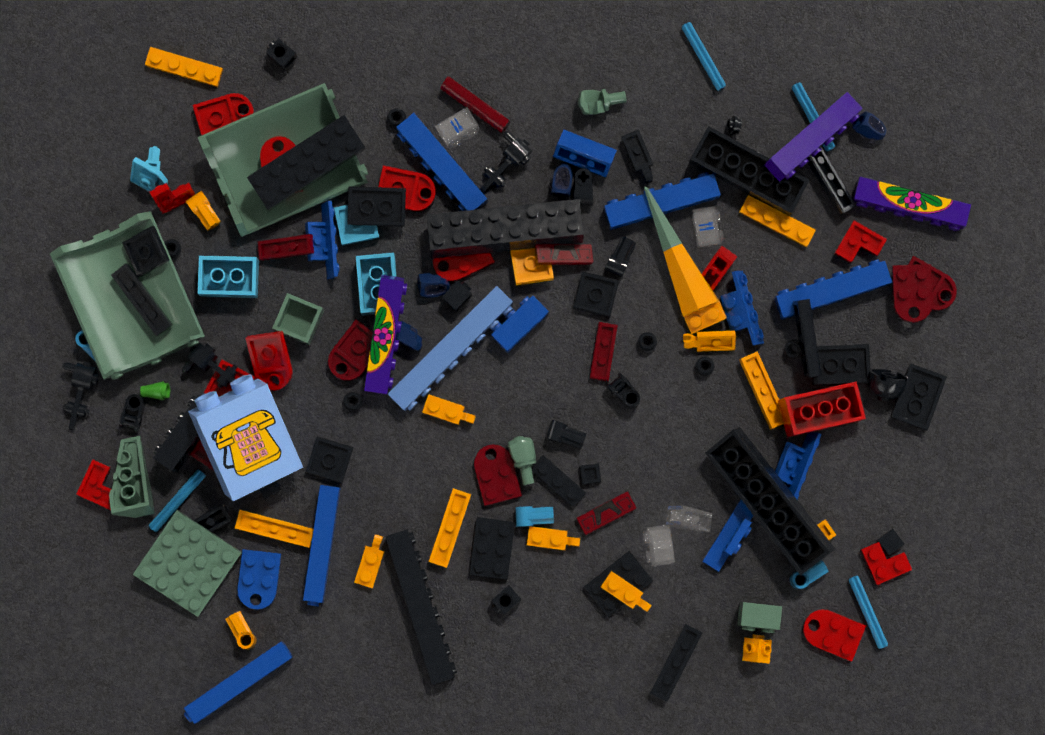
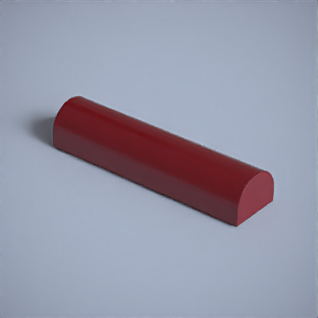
(475, 104)

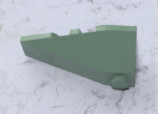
(131, 486)

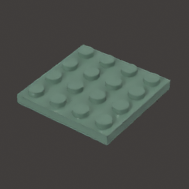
(187, 563)

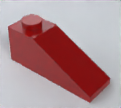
(718, 266)

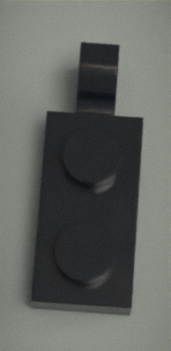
(638, 154)

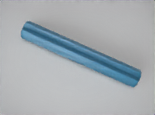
(703, 56)
(808, 108)
(177, 500)
(868, 612)

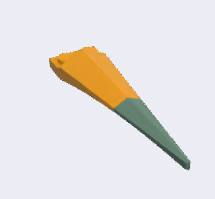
(695, 296)

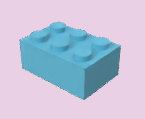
(228, 276)
(369, 276)

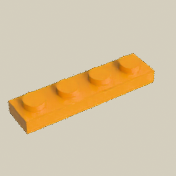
(184, 67)
(777, 221)
(762, 389)
(274, 528)
(450, 528)

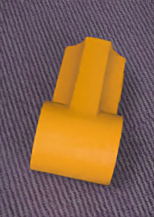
(201, 207)
(240, 629)

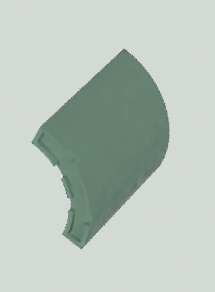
(236, 150)
(107, 317)

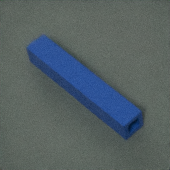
(321, 545)
(237, 683)

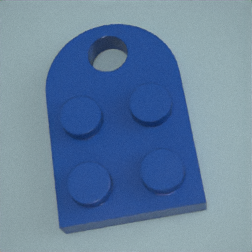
(258, 576)

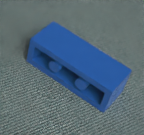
(584, 153)
(519, 323)

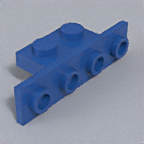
(324, 240)
(740, 309)
(796, 461)
(729, 537)

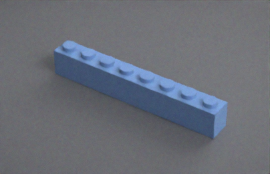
(450, 348)

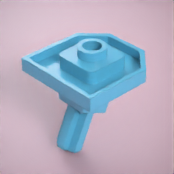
(148, 173)

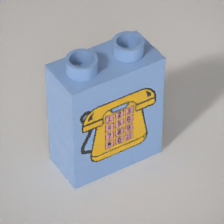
(244, 437)

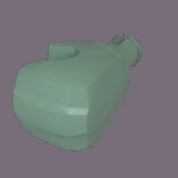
(597, 102)
(524, 456)

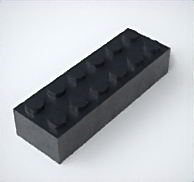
(306, 163)
(746, 171)

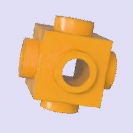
(757, 649)

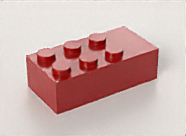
(821, 409)

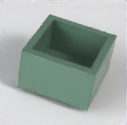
(298, 319)
(760, 616)

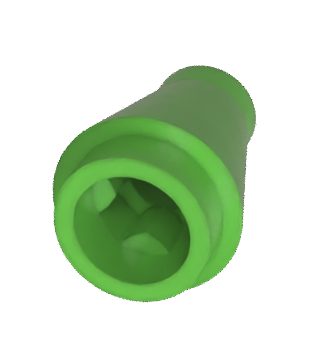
(156, 391)

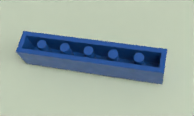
(440, 162)
(668, 198)
(835, 289)

